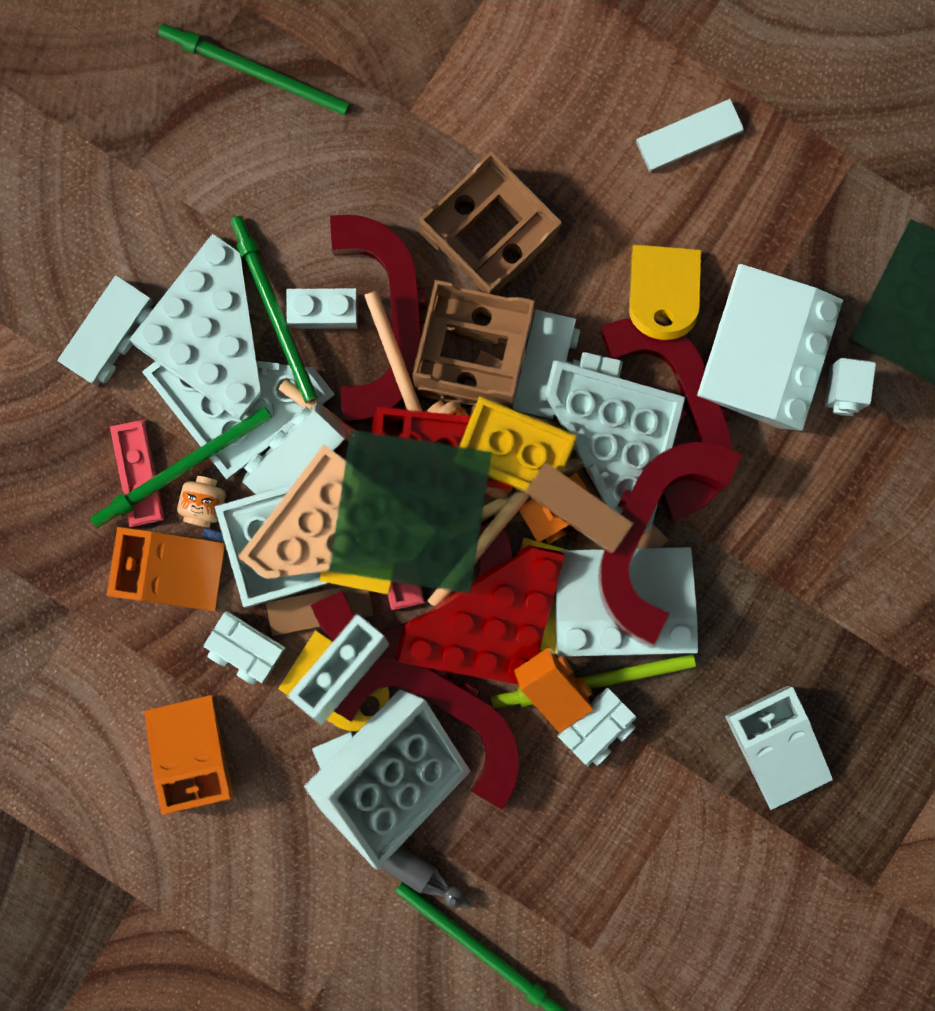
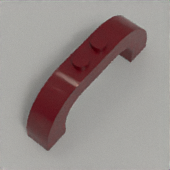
(371, 238)
(708, 418)
(688, 461)
(335, 613)
(501, 752)

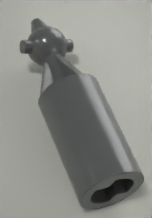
(422, 876)

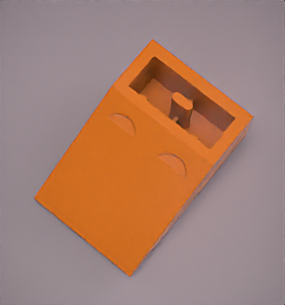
(166, 569)
(187, 755)

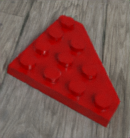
(491, 626)

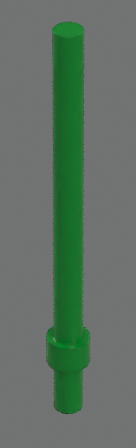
(193, 43)
(250, 252)
(125, 503)
(534, 992)

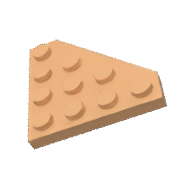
(303, 525)

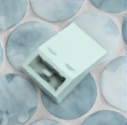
(779, 746)

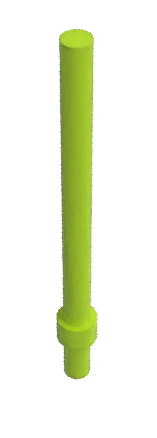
(607, 678)

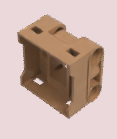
(530, 237)
(453, 311)

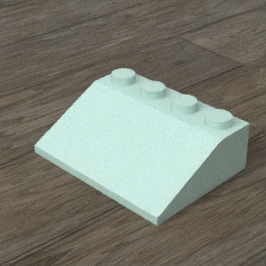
(770, 348)
(239, 524)
(658, 577)
(388, 777)

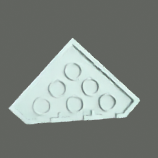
(206, 330)
(208, 420)
(615, 423)

